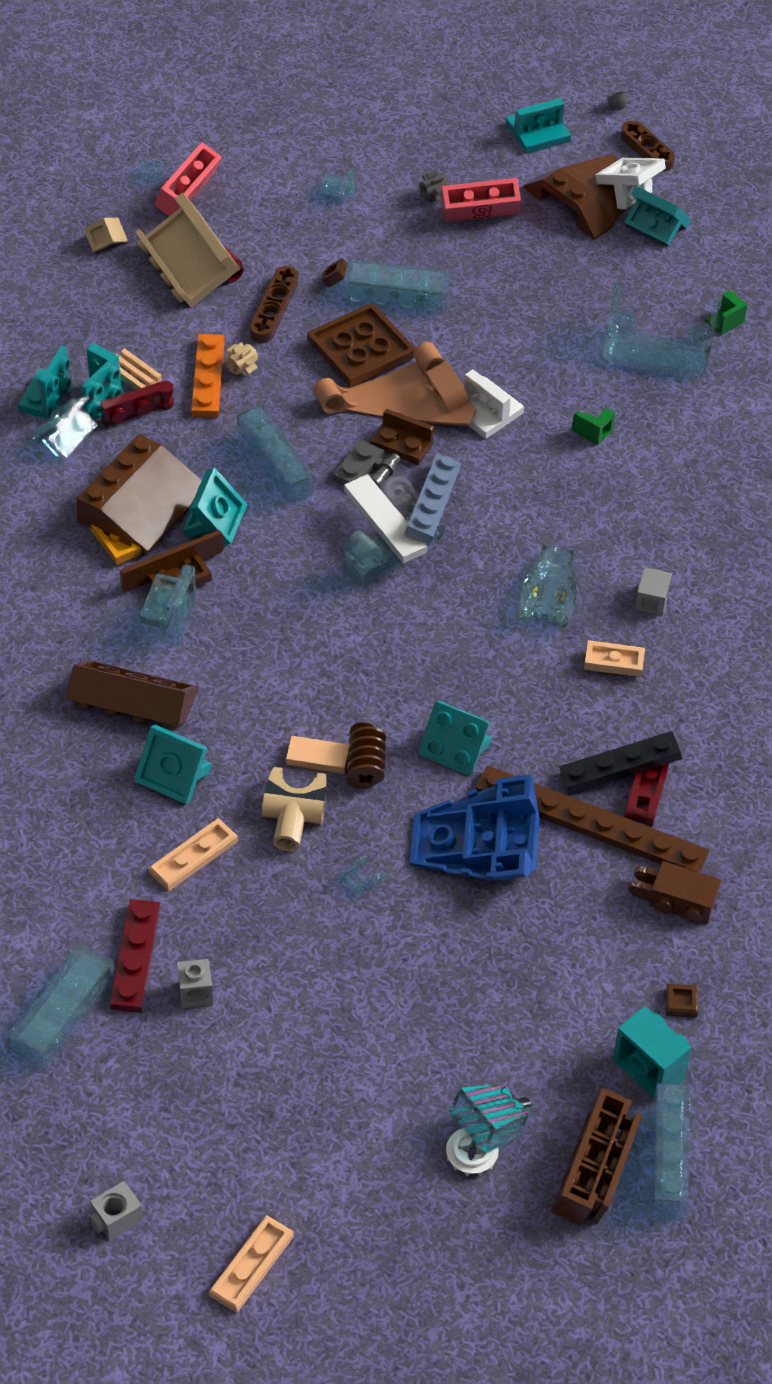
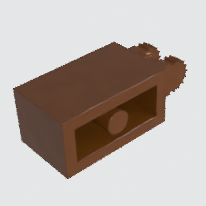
(677, 891)

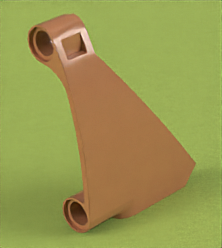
(421, 390)

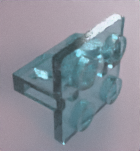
(66, 428)

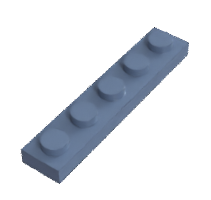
(432, 499)

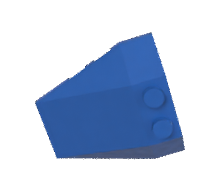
(481, 835)

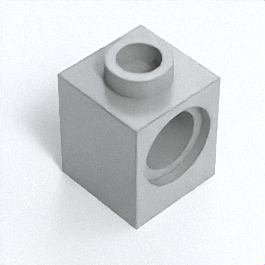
(653, 591)
(195, 983)
(119, 1199)

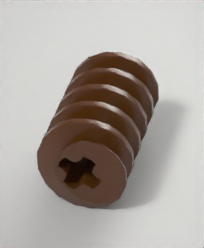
(366, 755)

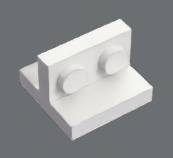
(627, 174)
(492, 404)

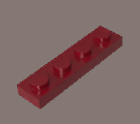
(135, 956)

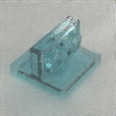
(171, 603)

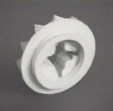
(457, 1155)

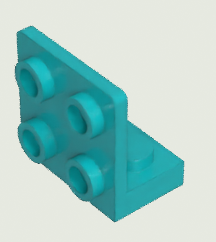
(103, 379)
(47, 387)

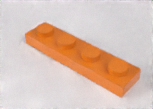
(208, 375)

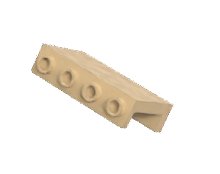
(188, 253)

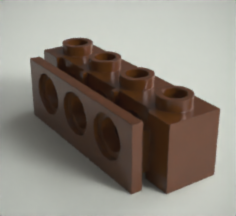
(587, 1164)

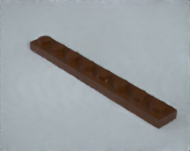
(608, 826)

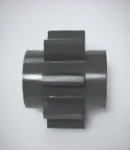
(432, 185)

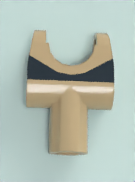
(293, 808)

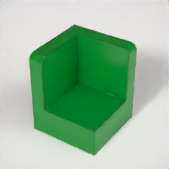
(731, 313)
(594, 428)

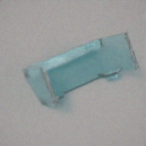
(653, 352)

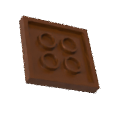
(361, 344)

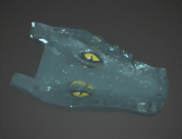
(550, 587)

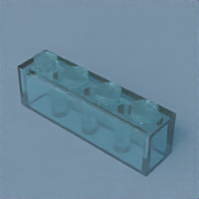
(396, 285)
(275, 455)
(61, 1005)
(670, 1152)

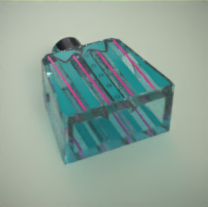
(490, 1114)

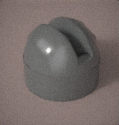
(617, 100)

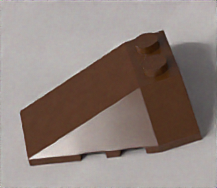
(579, 190)

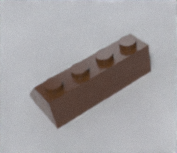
(131, 693)

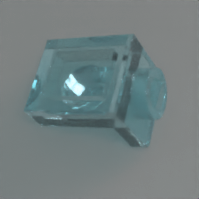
(337, 188)

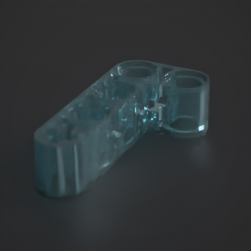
(373, 558)

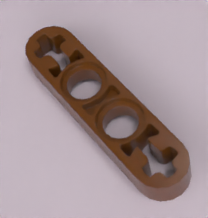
(277, 305)

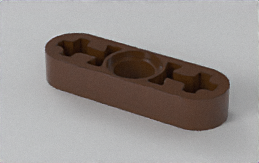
(643, 137)

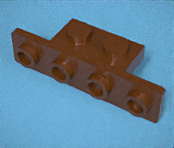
(172, 561)

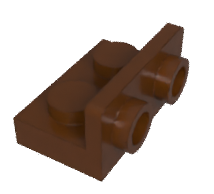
(404, 437)

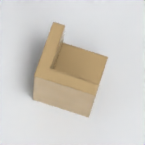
(105, 233)

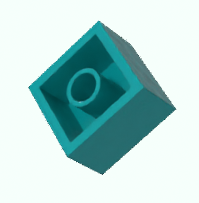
(651, 1051)

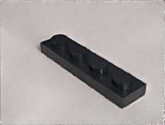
(620, 762)

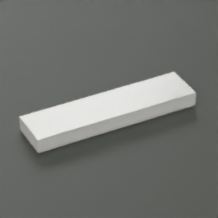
(384, 518)

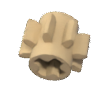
(241, 359)

